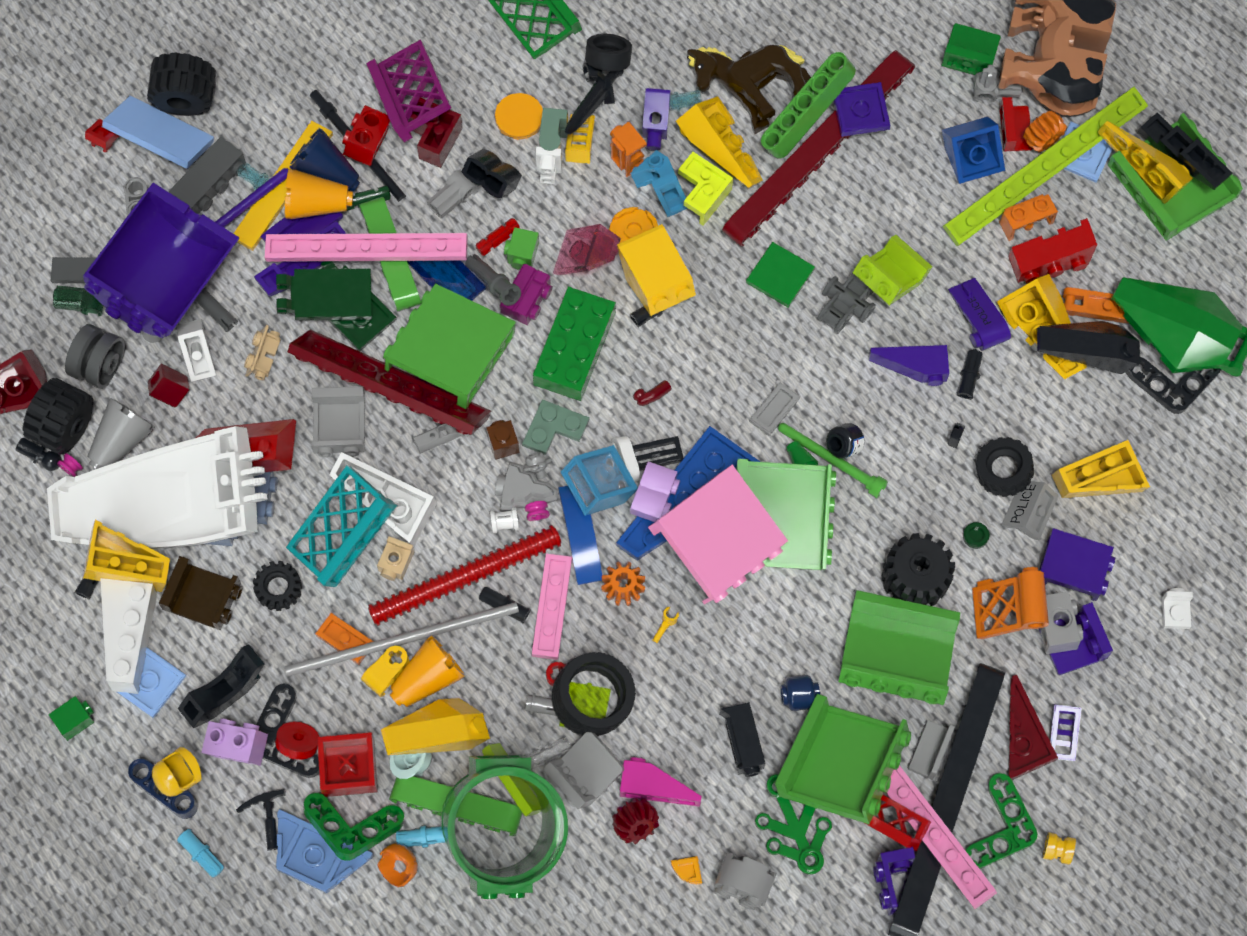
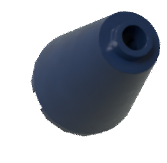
(324, 160)

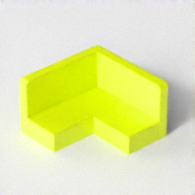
(710, 189)

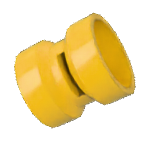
(1056, 848)

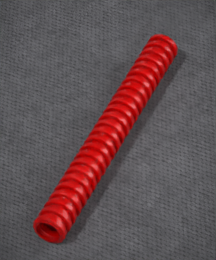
(464, 575)

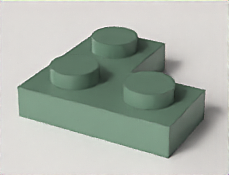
(552, 420)

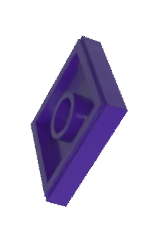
(862, 110)

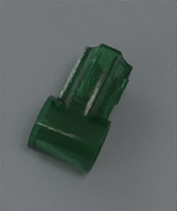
(76, 299)

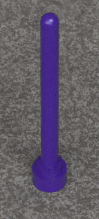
(253, 198)

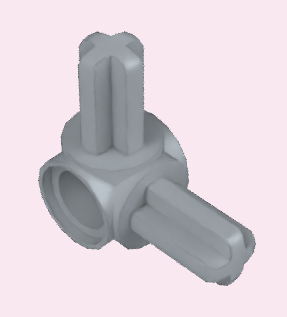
(987, 84)

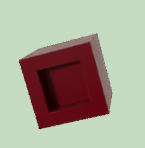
(168, 385)

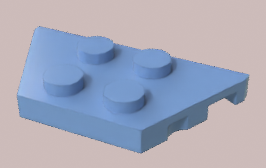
(309, 858)

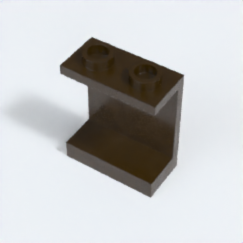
(200, 594)

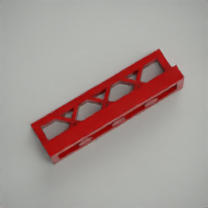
(899, 835)

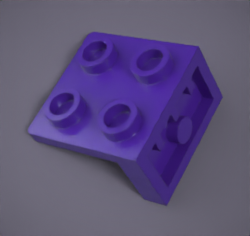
(1093, 647)
(896, 862)

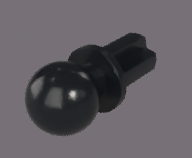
(35, 452)

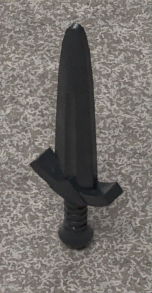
(600, 92)

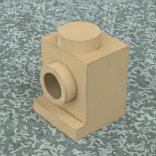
(397, 569)

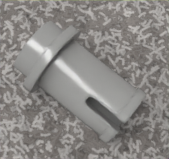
(539, 705)

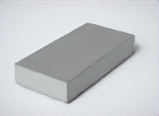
(774, 409)

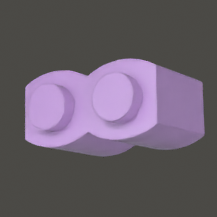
(654, 492)

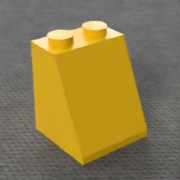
(655, 270)

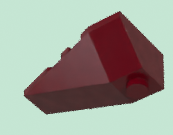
(20, 380)

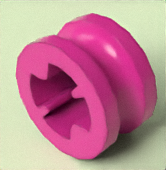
(69, 465)
(537, 510)

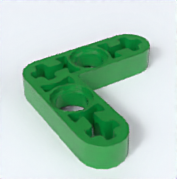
(345, 833)
(1010, 834)

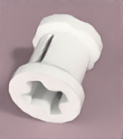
(504, 520)

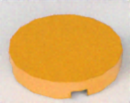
(518, 116)
(627, 222)

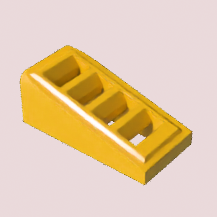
(577, 152)

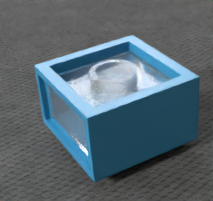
(599, 480)

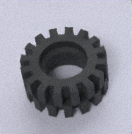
(274, 571)

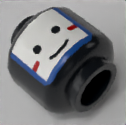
(845, 440)

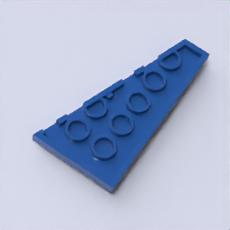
(701, 464)

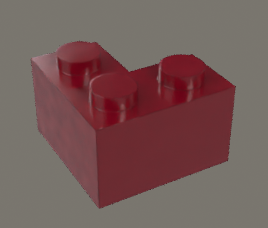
(437, 135)

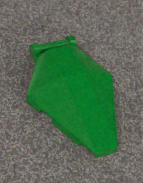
(1184, 325)

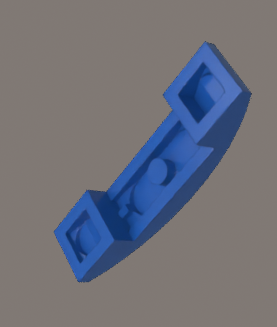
(581, 539)

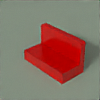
(1013, 125)

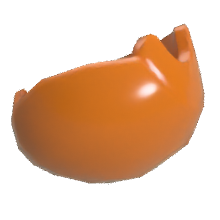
(386, 864)

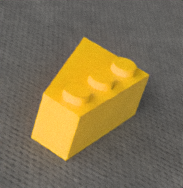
(1102, 473)
(119, 558)

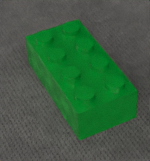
(574, 343)

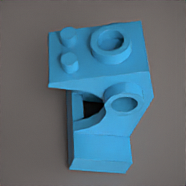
(660, 173)

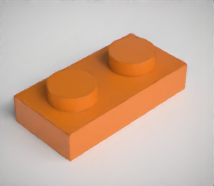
(341, 636)

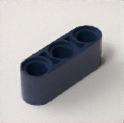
(148, 785)

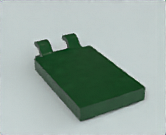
(326, 294)
(363, 332)

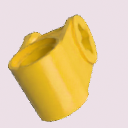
(384, 671)

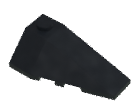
(1092, 344)

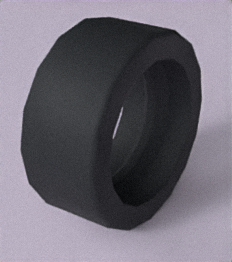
(608, 52)

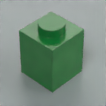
(72, 717)

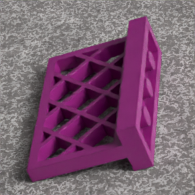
(389, 92)

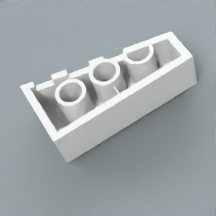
(413, 505)
(126, 627)

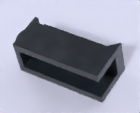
(744, 739)

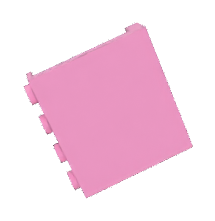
(721, 533)

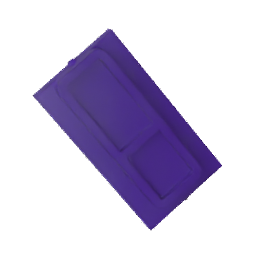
(304, 225)

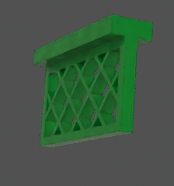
(556, 7)

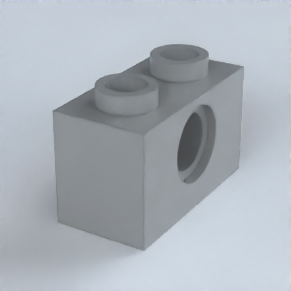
(1060, 638)

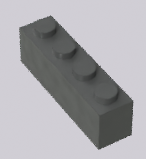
(209, 175)

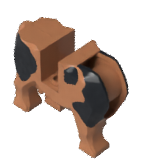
(1068, 55)

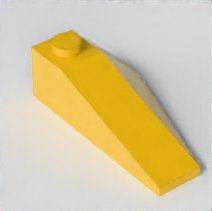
(1155, 168)
(1037, 306)

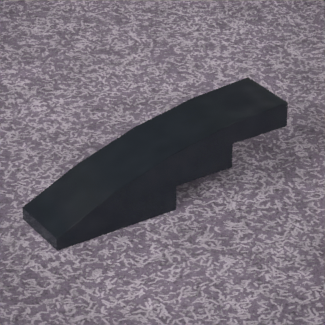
(1192, 154)

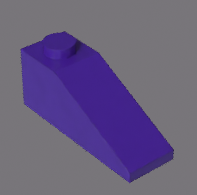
(919, 363)

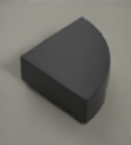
(956, 435)

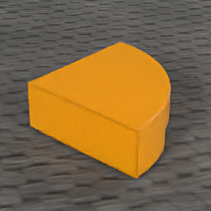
(688, 869)

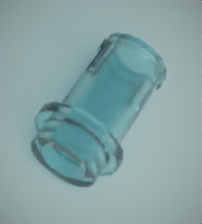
(684, 100)
(253, 176)

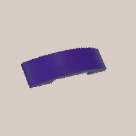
(267, 277)

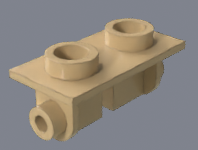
(258, 362)

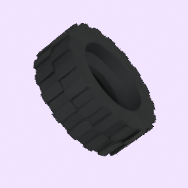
(996, 449)

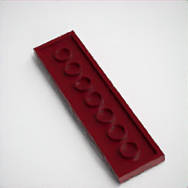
(393, 384)

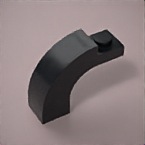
(219, 694)

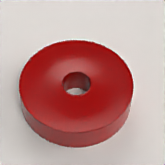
(297, 740)

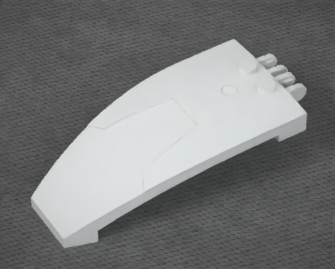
(165, 496)

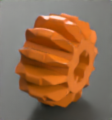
(1044, 131)
(633, 579)

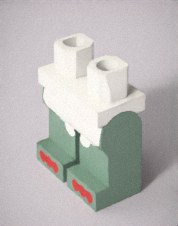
(549, 152)

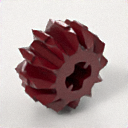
(635, 820)

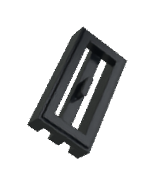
(659, 443)

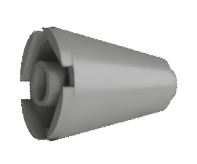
(117, 434)

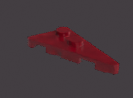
(1028, 740)

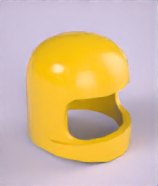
(173, 775)

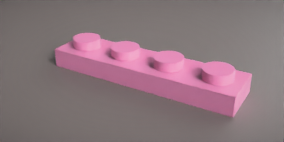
(552, 606)

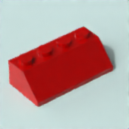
(272, 439)

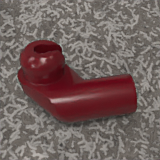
(652, 395)

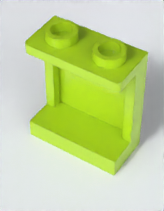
(893, 270)

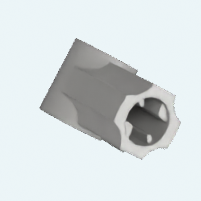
(455, 191)

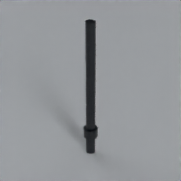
(329, 111)

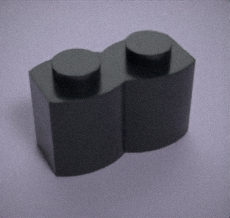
(494, 176)

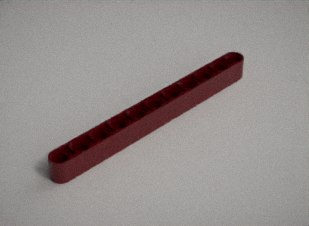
(806, 159)

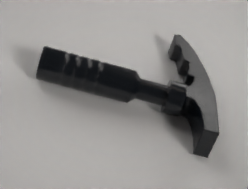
(270, 822)

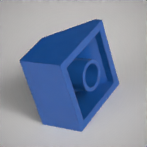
(974, 149)

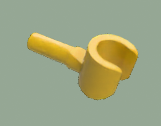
(665, 624)

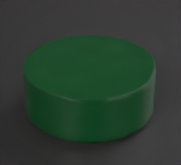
(976, 535)

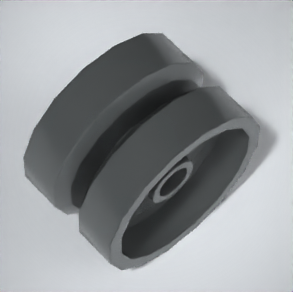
(94, 356)

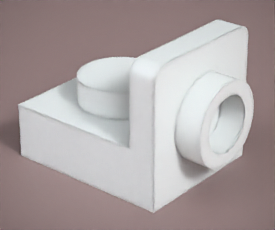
(1177, 609)

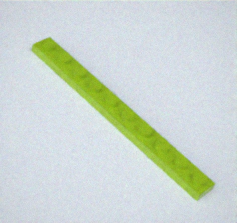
(1043, 167)

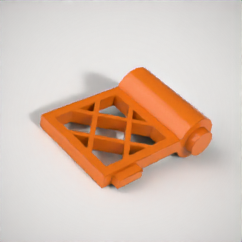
(1028, 599)

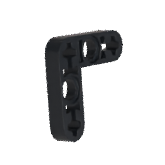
(1178, 390)
(272, 731)

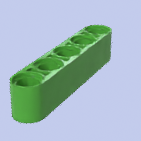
(812, 94)
(395, 272)
(473, 809)

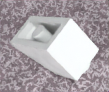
(195, 350)

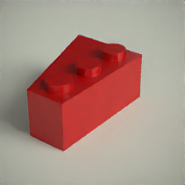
(1055, 254)

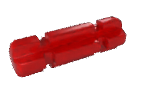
(496, 237)

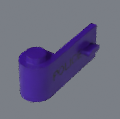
(987, 323)

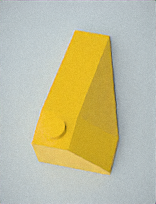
(709, 129)
(437, 728)

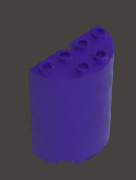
(157, 263)

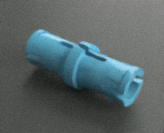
(420, 837)

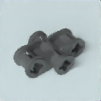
(846, 302)

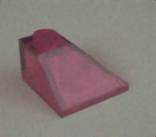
(586, 249)

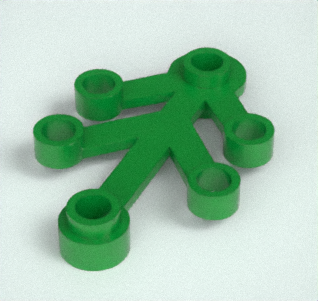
(795, 830)

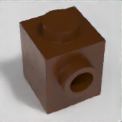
(502, 439)

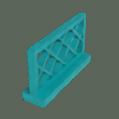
(352, 544)

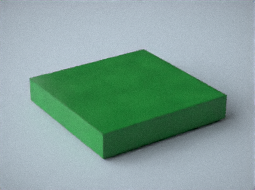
(780, 274)

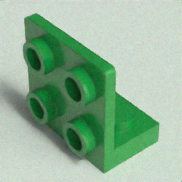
(970, 49)

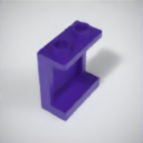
(1077, 563)

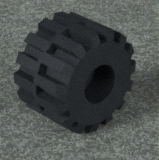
(181, 84)
(57, 416)
(915, 585)

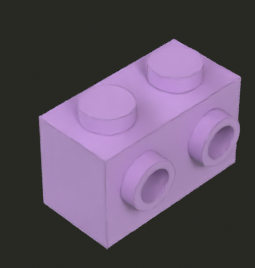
(235, 743)

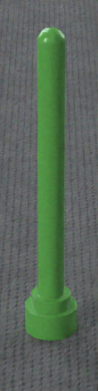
(873, 484)

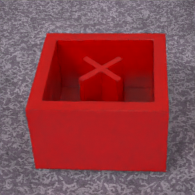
(347, 764)

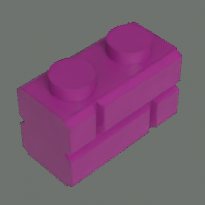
(534, 287)

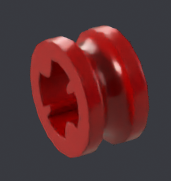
(549, 672)

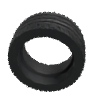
(614, 672)

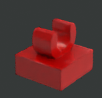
(100, 136)

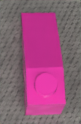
(647, 781)

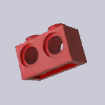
(366, 136)

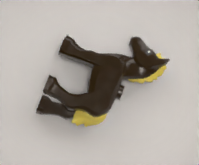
(749, 75)

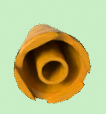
(314, 196)
(425, 674)

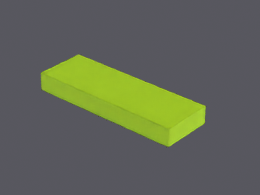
(516, 787)

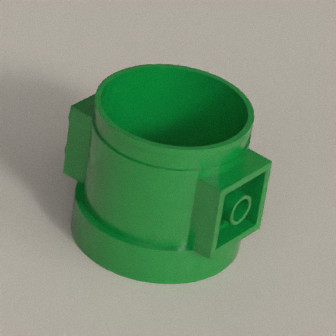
(518, 878)

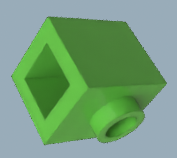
(521, 248)

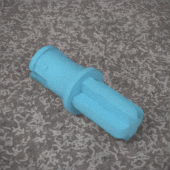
(200, 853)

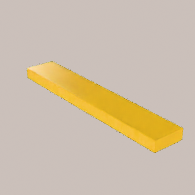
(268, 207)

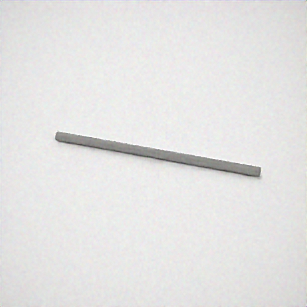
(401, 639)

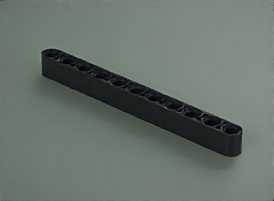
(949, 797)

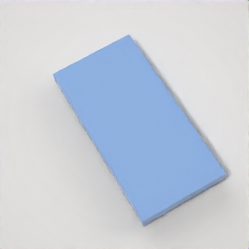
(158, 132)

